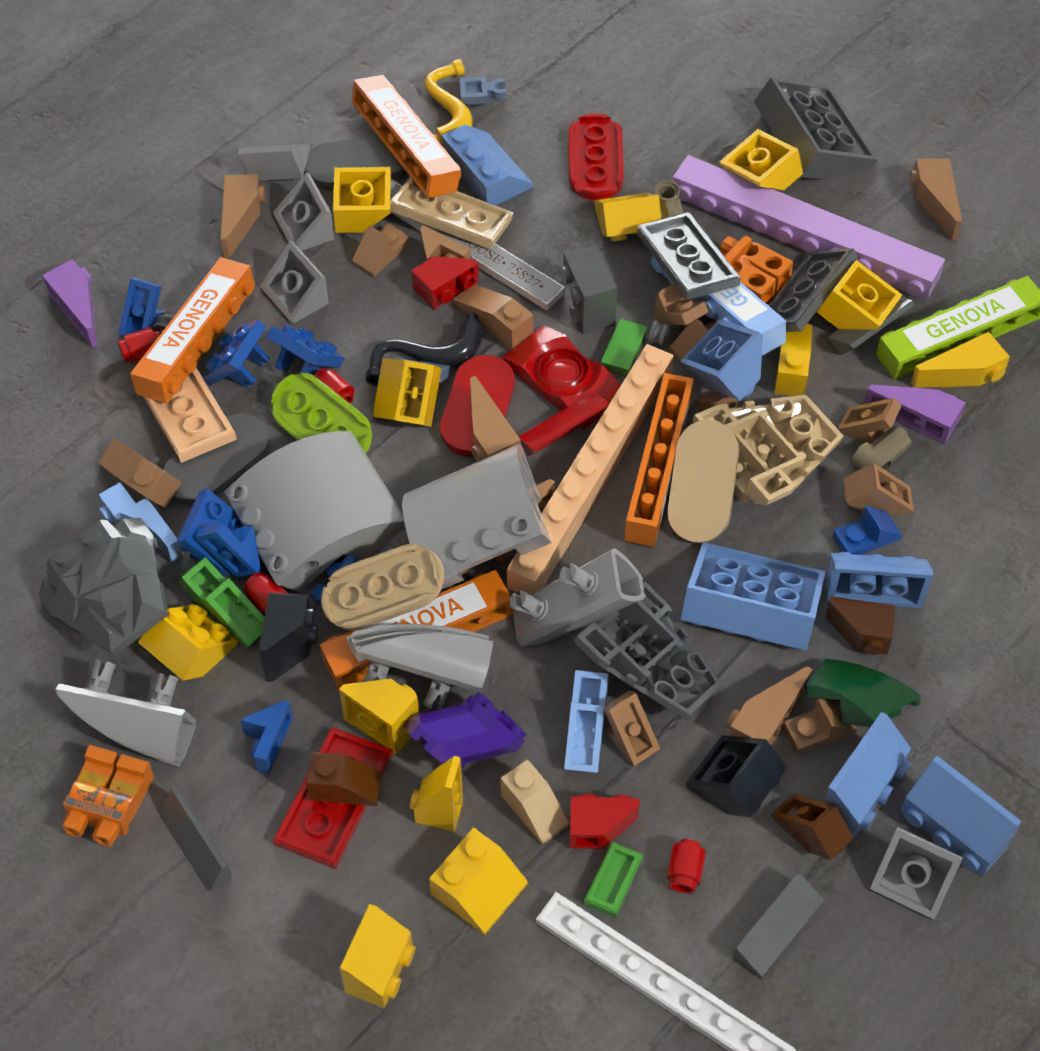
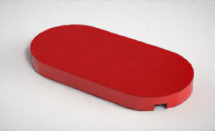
(595, 157)
(456, 421)

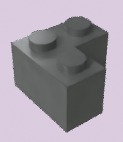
(591, 289)

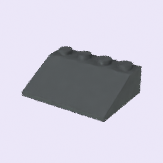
(815, 124)

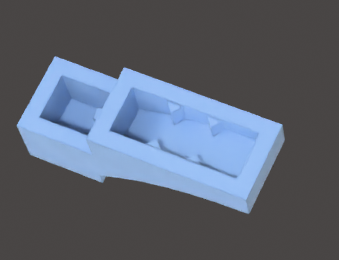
(119, 505)
(586, 721)

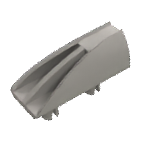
(576, 599)
(431, 651)
(140, 726)

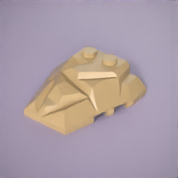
(776, 444)

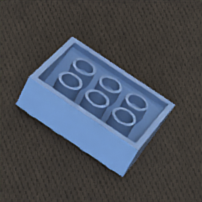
(753, 596)

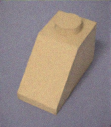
(533, 801)

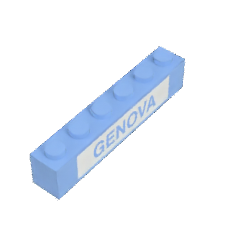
(744, 309)

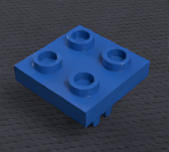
(301, 343)
(233, 352)
(207, 511)

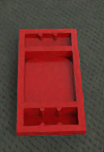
(559, 370)

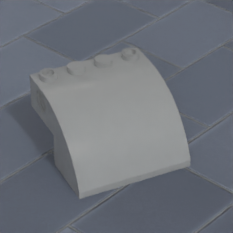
(315, 506)
(477, 513)

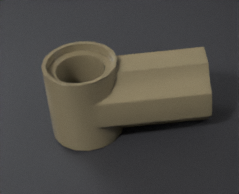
(669, 198)
(883, 449)

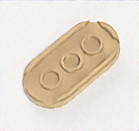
(703, 481)
(382, 587)

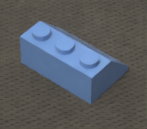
(485, 165)
(727, 359)
(878, 579)
(869, 774)
(960, 816)

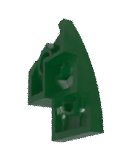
(861, 691)

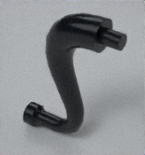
(453, 354)

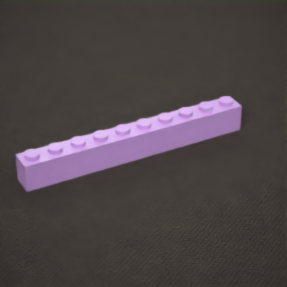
(806, 225)

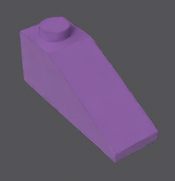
(72, 293)
(922, 409)

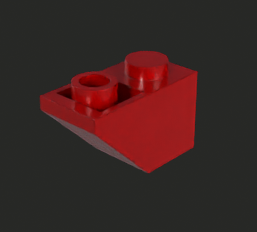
(444, 278)
(600, 819)

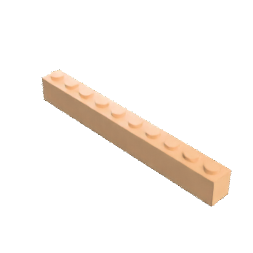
(592, 469)

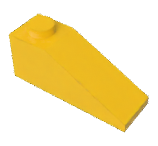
(794, 363)
(964, 365)
(440, 796)

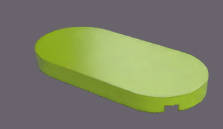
(311, 407)

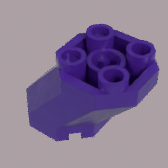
(467, 731)

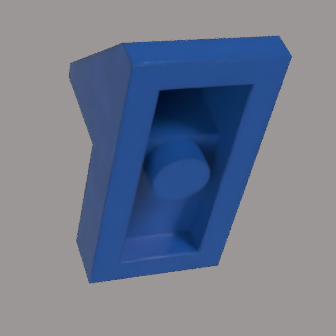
(140, 306)
(868, 533)
(232, 548)
(269, 729)

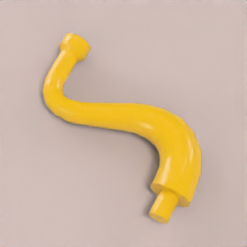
(457, 109)

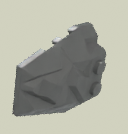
(107, 584)
(651, 654)

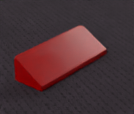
(563, 423)

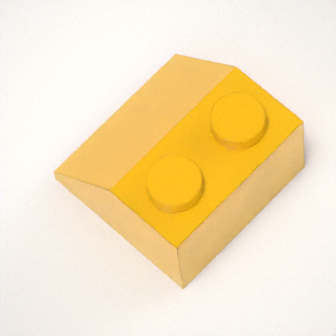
(765, 161)
(360, 197)
(623, 214)
(859, 300)
(380, 710)
(477, 881)
(376, 958)

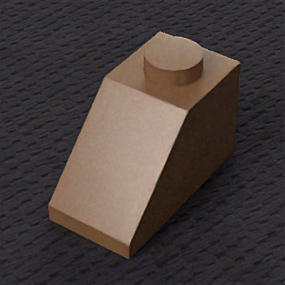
(877, 489)

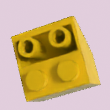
(407, 391)
(188, 641)

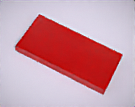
(325, 828)

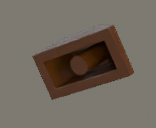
(863, 623)
(342, 780)
(814, 825)

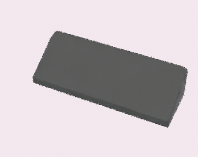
(847, 340)
(194, 841)
(778, 926)

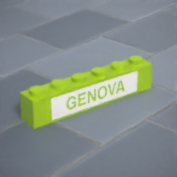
(991, 312)

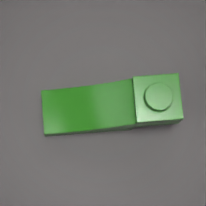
(223, 601)

